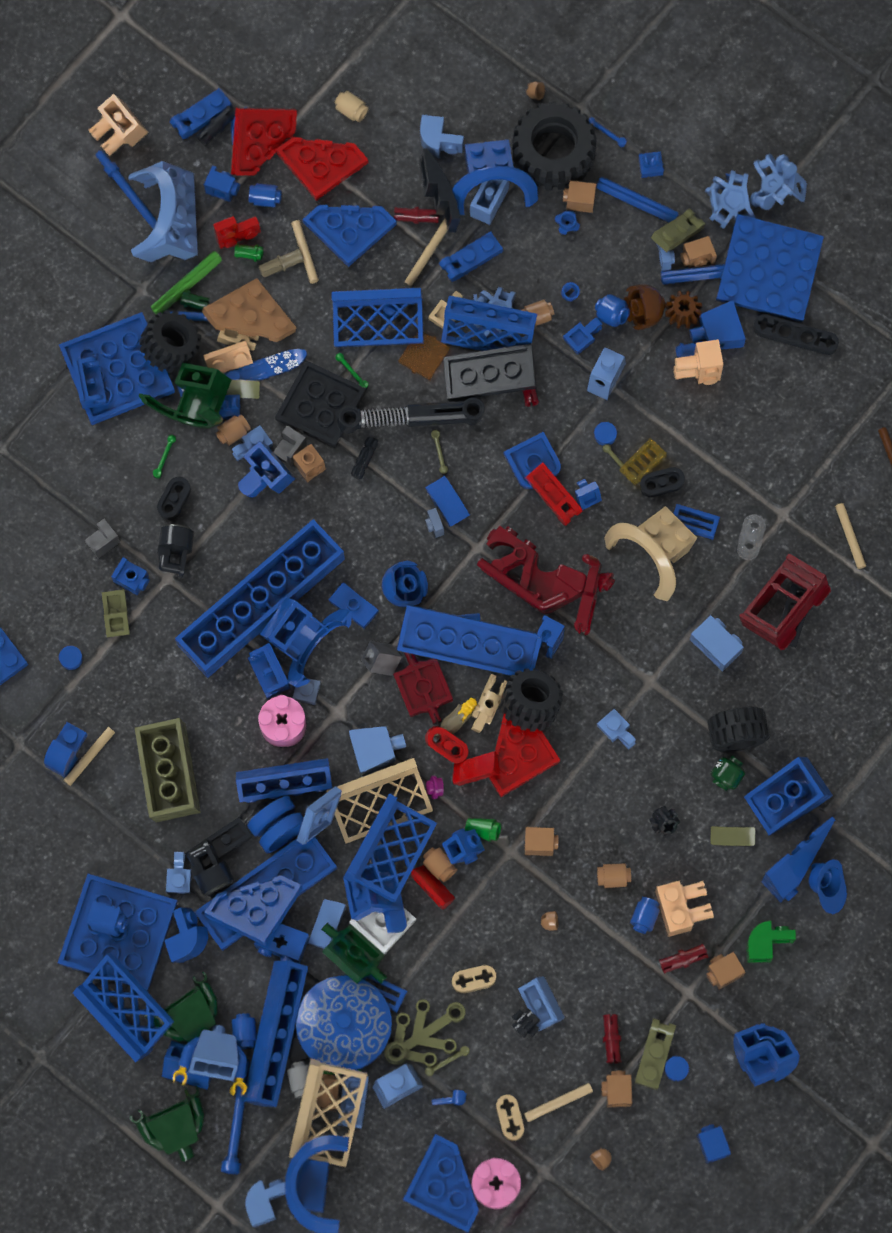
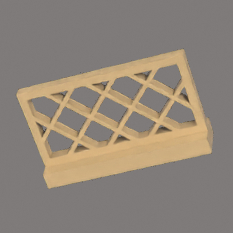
(376, 780)
(308, 1105)

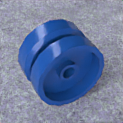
(276, 824)

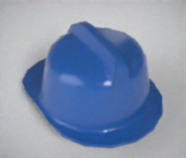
(829, 883)

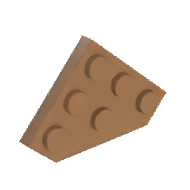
(250, 313)

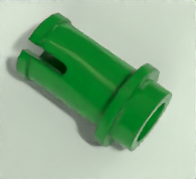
(249, 252)

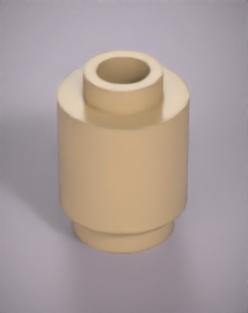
(351, 106)

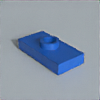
(349, 600)

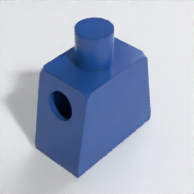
(720, 324)

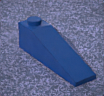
(788, 873)

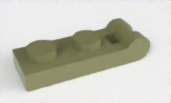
(678, 231)
(655, 1055)

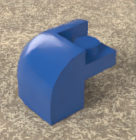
(765, 1053)

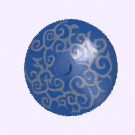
(343, 1023)

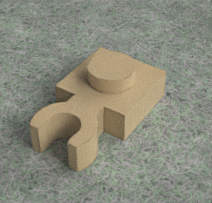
(232, 337)

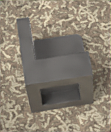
(290, 445)
(102, 539)
(381, 658)

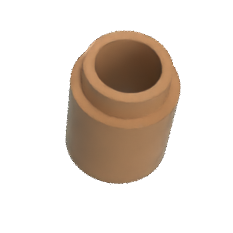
(542, 309)
(232, 430)
(439, 864)
(613, 875)

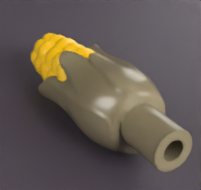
(458, 717)

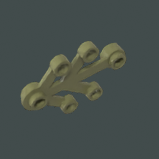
(422, 1036)

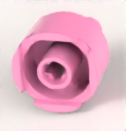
(280, 734)
(505, 1173)

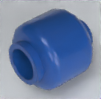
(612, 310)

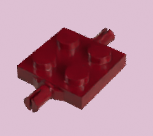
(423, 687)

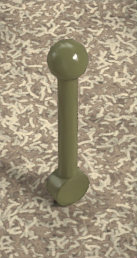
(435, 434)
(607, 449)
(464, 1051)

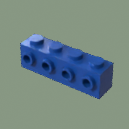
(283, 780)

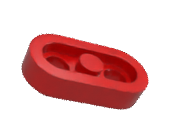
(446, 743)

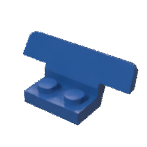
(365, 901)

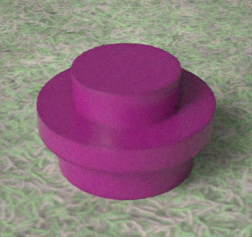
(435, 787)

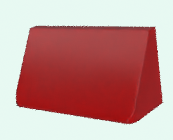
(476, 769)
(432, 886)

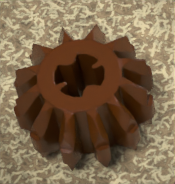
(683, 301)

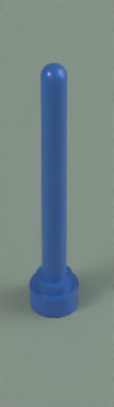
(231, 1164)

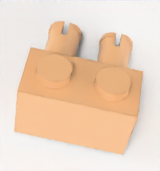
(122, 120)
(704, 365)
(674, 910)

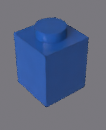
(713, 1143)

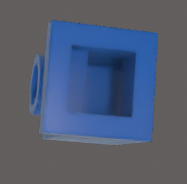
(221, 184)
(134, 585)

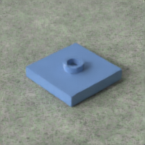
(319, 815)

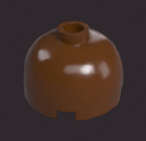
(645, 306)

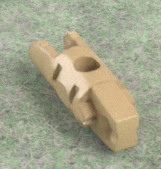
(481, 712)

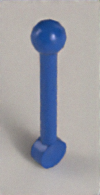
(620, 141)

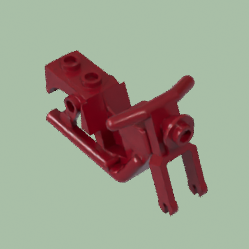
(546, 589)

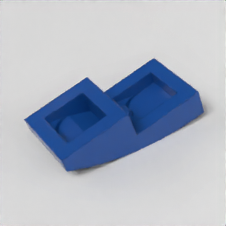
(447, 501)

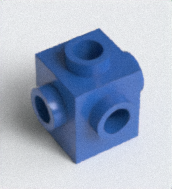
(463, 846)

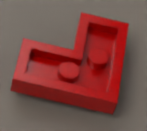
(229, 232)

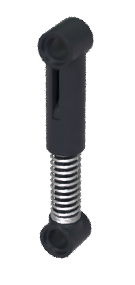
(413, 415)

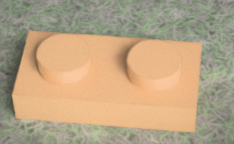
(229, 357)

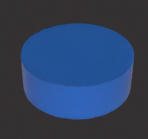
(605, 433)
(70, 657)
(676, 1068)

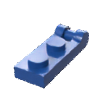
(200, 113)
(471, 256)

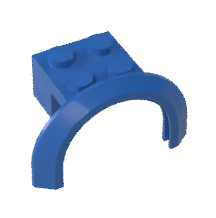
(492, 162)
(298, 633)
(307, 1183)

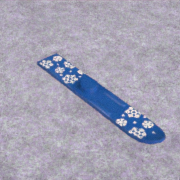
(267, 366)

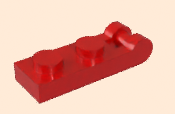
(553, 493)

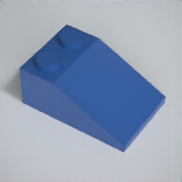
(788, 795)

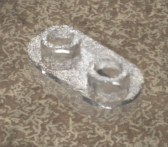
(751, 535)

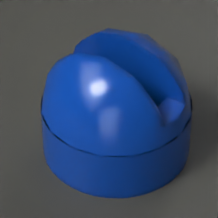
(566, 288)

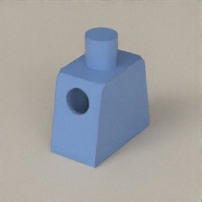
(607, 370)
(374, 748)
(397, 1085)

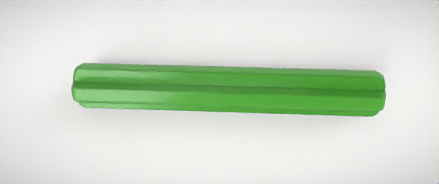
(186, 283)

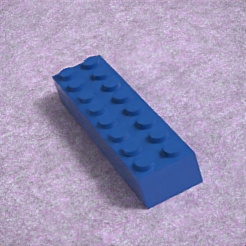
(253, 601)

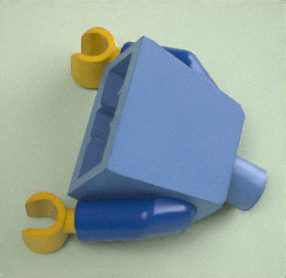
(214, 1056)

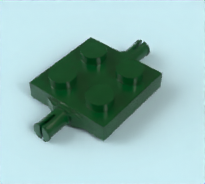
(353, 953)

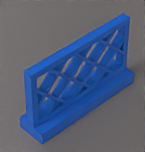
(377, 298)
(490, 317)
(371, 842)
(113, 1018)

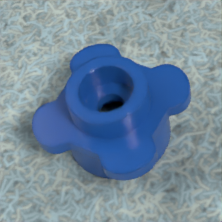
(567, 216)

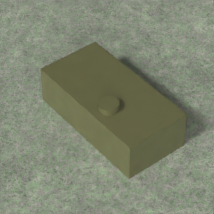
(167, 770)

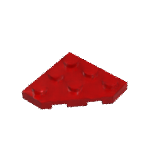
(258, 136)
(321, 163)
(521, 756)

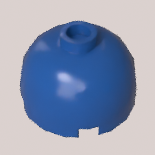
(404, 584)

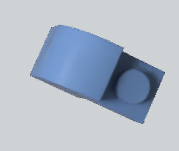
(433, 138)
(258, 1201)

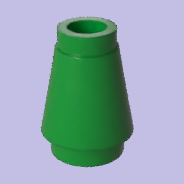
(486, 828)

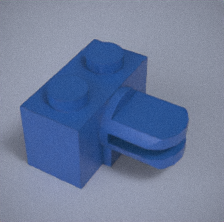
(265, 471)

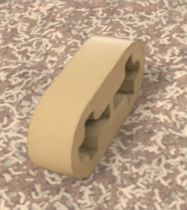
(472, 973)
(504, 1119)

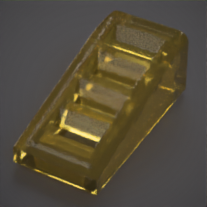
(650, 444)

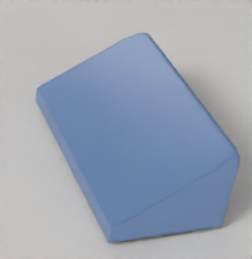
(331, 913)
(541, 1002)

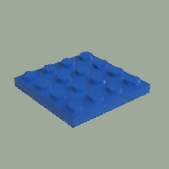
(769, 268)
(121, 365)
(137, 948)

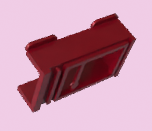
(804, 576)

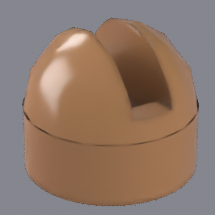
(536, 90)
(550, 921)
(601, 1158)

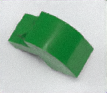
(761, 940)

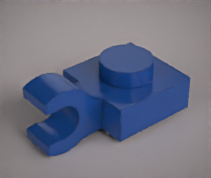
(581, 337)

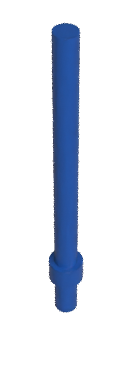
(113, 171)

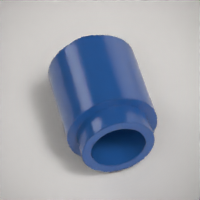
(265, 195)
(645, 915)
(244, 1030)

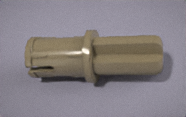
(281, 263)

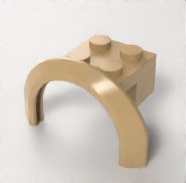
(664, 540)

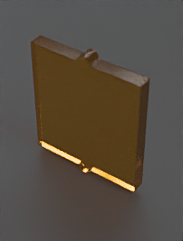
(424, 357)

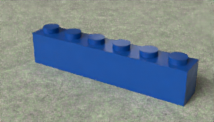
(275, 1033)

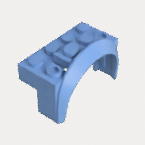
(176, 224)

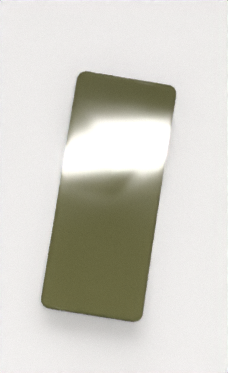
(244, 388)
(733, 836)

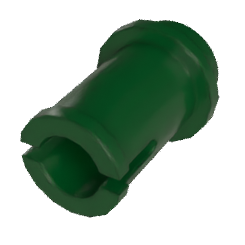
(194, 301)

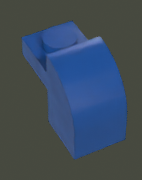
(62, 751)
(190, 940)

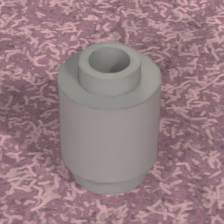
(297, 1078)

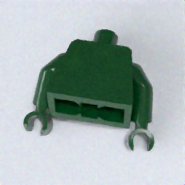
(191, 1012)
(174, 1126)

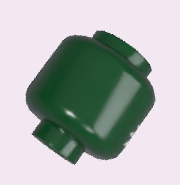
(728, 773)

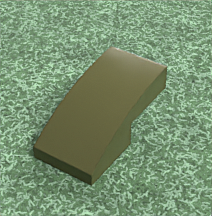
(115, 613)

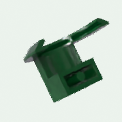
(201, 399)

